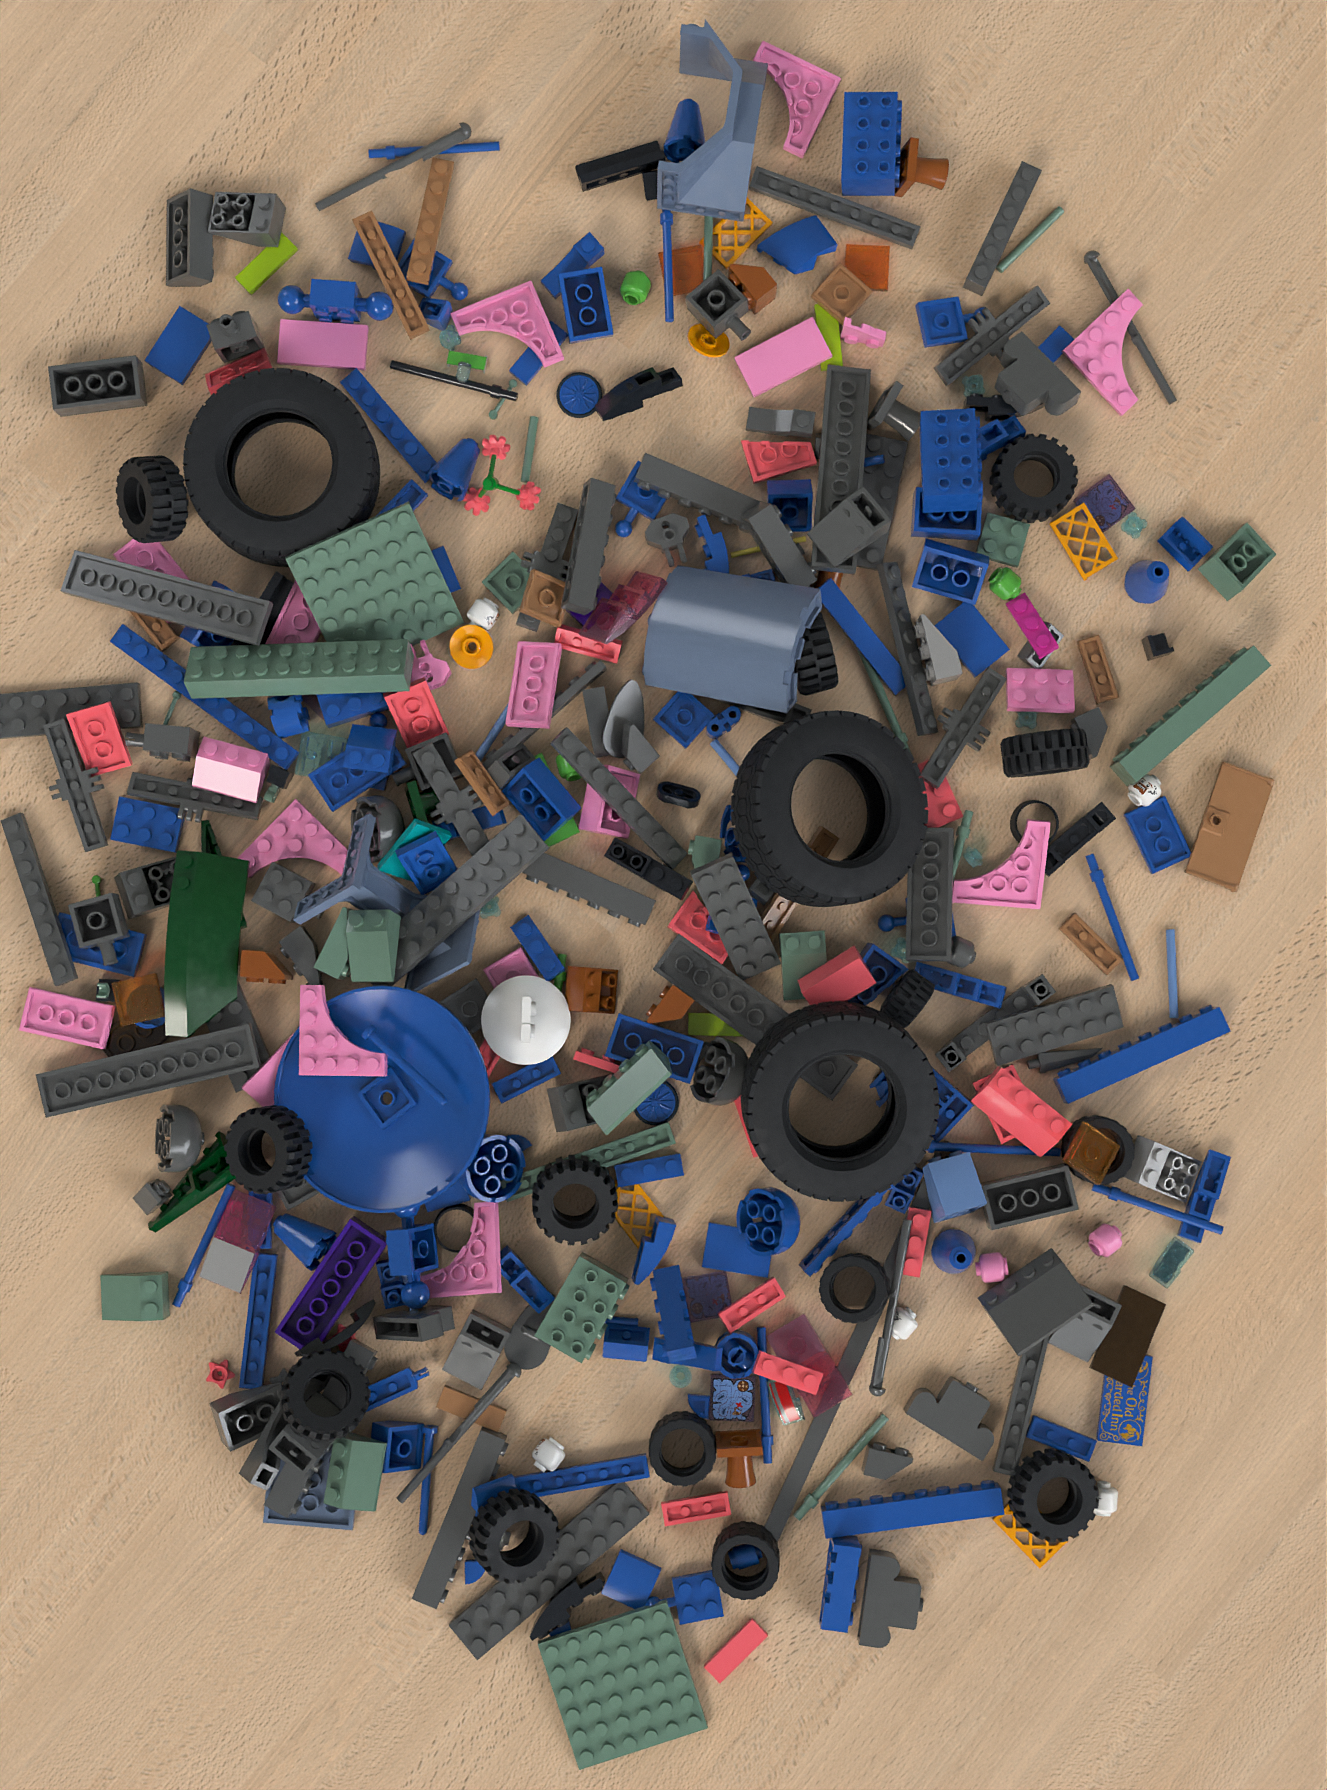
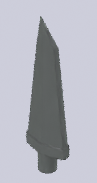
(1056, 1059)

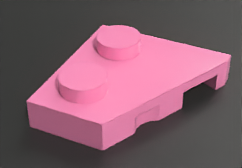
(865, 334)

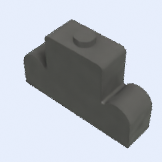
(1033, 379)
(415, 1324)
(954, 1415)
(887, 1600)

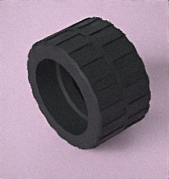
(1124, 1156)
(828, 1296)
(688, 1475)
(742, 1586)

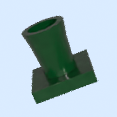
(420, 803)

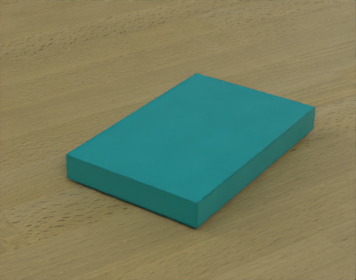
(416, 830)

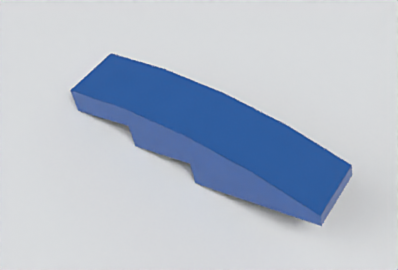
(962, 985)
(1205, 1193)

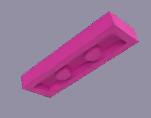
(1032, 625)

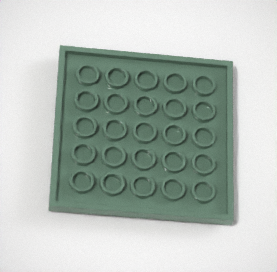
(376, 582)
(622, 1684)

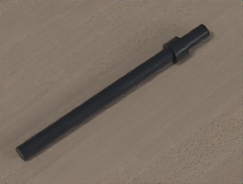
(494, 391)

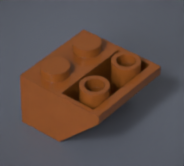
(754, 284)
(261, 965)
(591, 989)
(671, 1007)

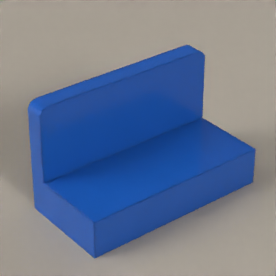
(626, 1342)

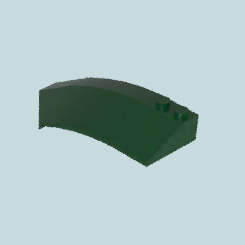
(202, 939)

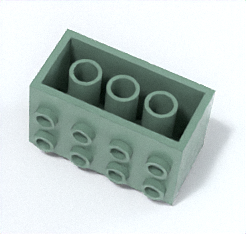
(582, 1308)

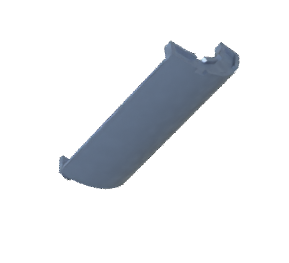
(729, 637)

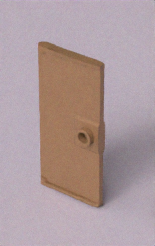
(1229, 826)

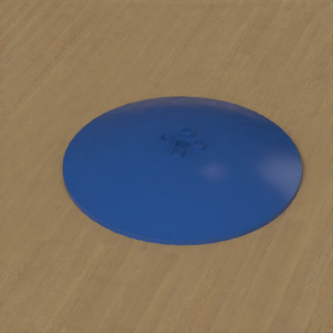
(399, 1152)

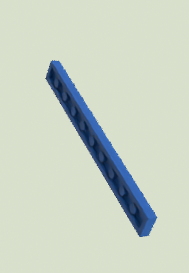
(218, 708)

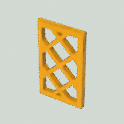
(738, 250)
(1102, 542)
(651, 1209)
(1027, 1548)

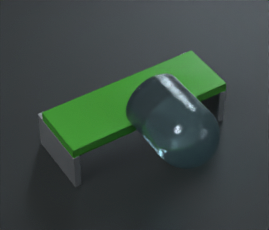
(465, 363)

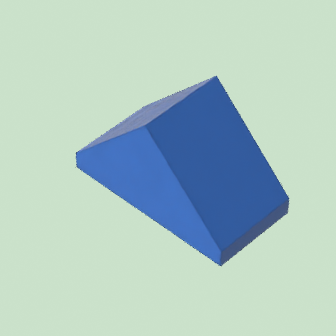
(436, 312)

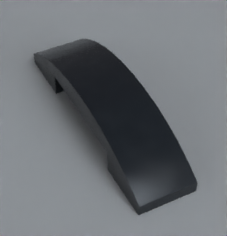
(1077, 836)
(359, 1317)

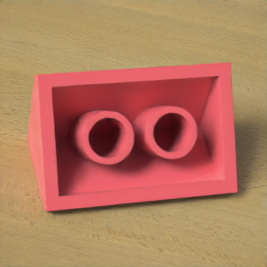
(837, 979)

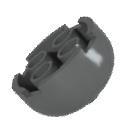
(387, 827)
(725, 1081)
(185, 1138)

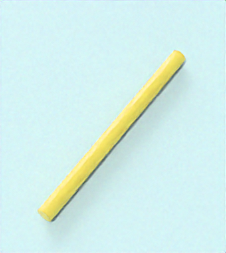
(757, 549)

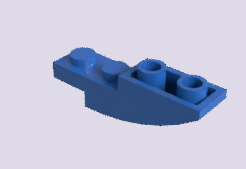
(999, 434)
(713, 548)

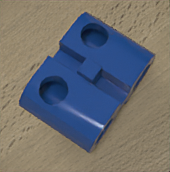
(723, 722)

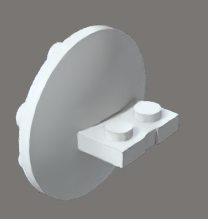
(525, 1020)

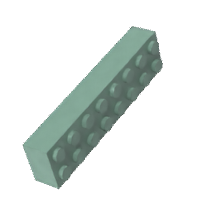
(1187, 718)

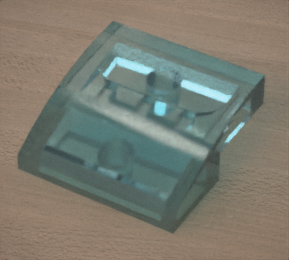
(317, 750)

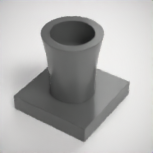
(894, 413)

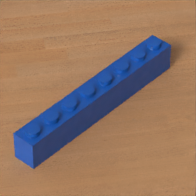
(1142, 1054)
(912, 1509)

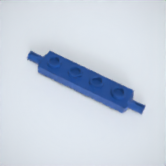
(395, 1386)

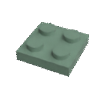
(1002, 539)
(508, 582)

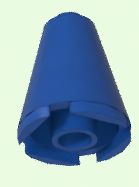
(685, 132)
(454, 470)
(1147, 581)
(305, 1239)
(953, 1251)

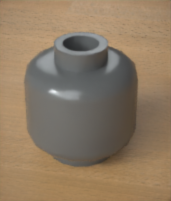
(962, 952)

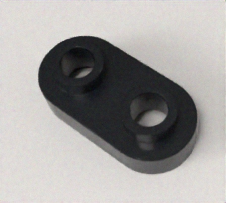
(678, 794)

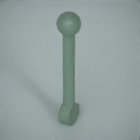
(493, 413)
(176, 695)

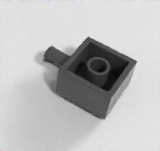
(719, 306)
(235, 335)
(166, 741)
(445, 750)
(282, 890)
(100, 924)

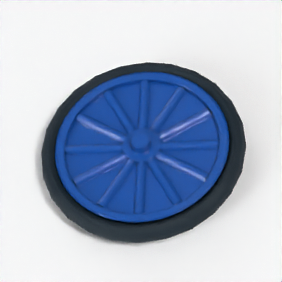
(578, 395)
(659, 1106)

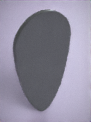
(626, 705)
(522, 1345)

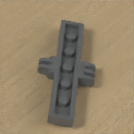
(991, 334)
(550, 558)
(963, 728)
(76, 785)
(191, 798)
(454, 804)

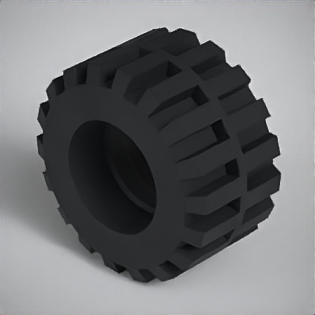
(908, 998)

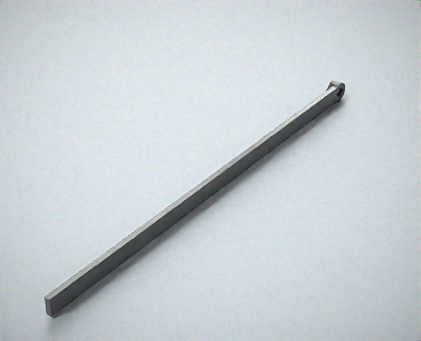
(847, 1366)

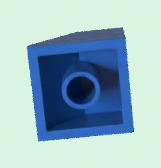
(794, 502)
(370, 749)
(403, 1444)

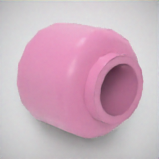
(1105, 1240)
(991, 1267)

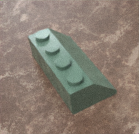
(628, 1086)

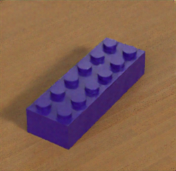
(333, 1284)

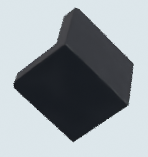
(1156, 646)

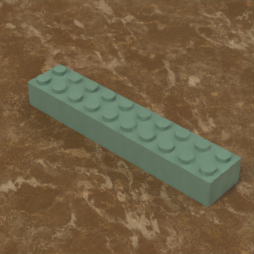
(299, 669)

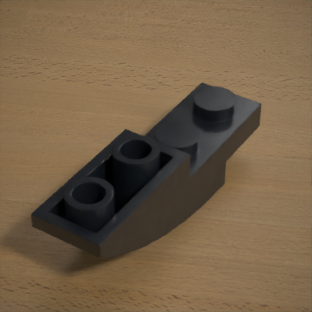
(631, 392)
(993, 406)
(648, 869)
(557, 1609)

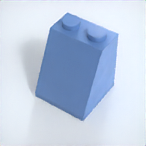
(953, 1186)

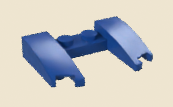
(951, 1101)

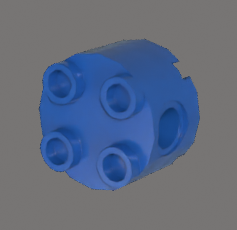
(288, 715)
(738, 1353)

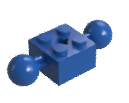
(335, 301)
(411, 1252)

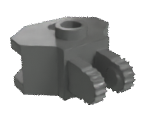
(668, 538)

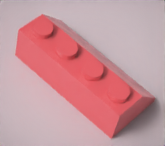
(1020, 1112)

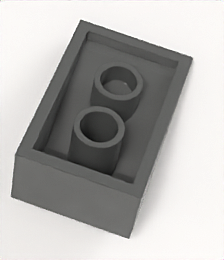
(244, 1414)

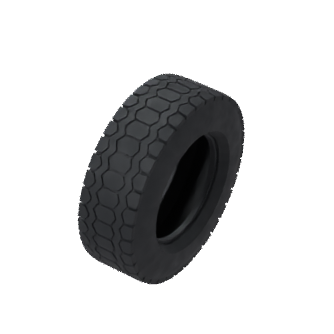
(239, 413)
(891, 797)
(878, 1157)

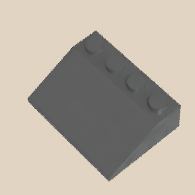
(1035, 1302)

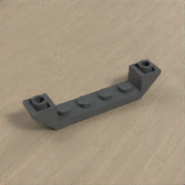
(975, 1035)

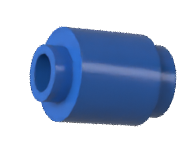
(744, 1556)

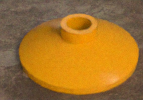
(705, 343)
(460, 647)

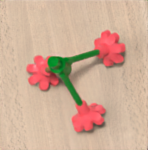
(478, 501)

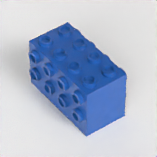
(871, 143)
(950, 460)

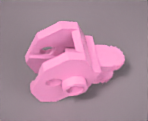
(430, 667)

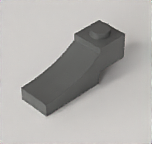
(781, 422)

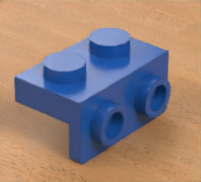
(1185, 543)

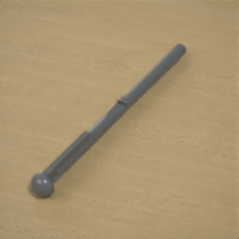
(425, 152)
(1091, 259)
(884, 1342)
(512, 1370)

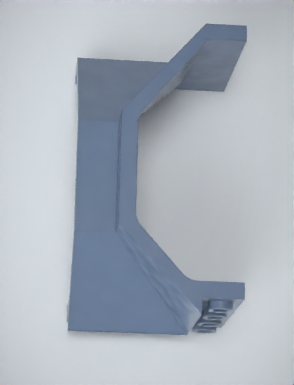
(717, 173)
(374, 890)

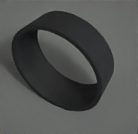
(1013, 821)
(466, 1208)

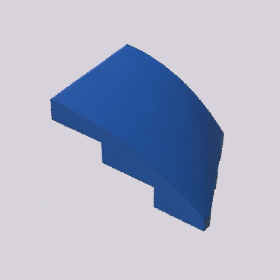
(799, 245)

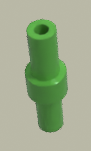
(558, 980)

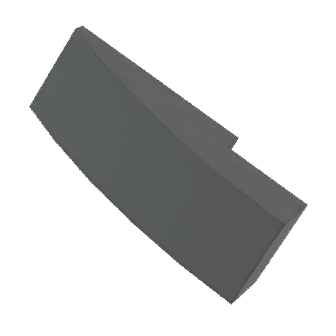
(596, 712)

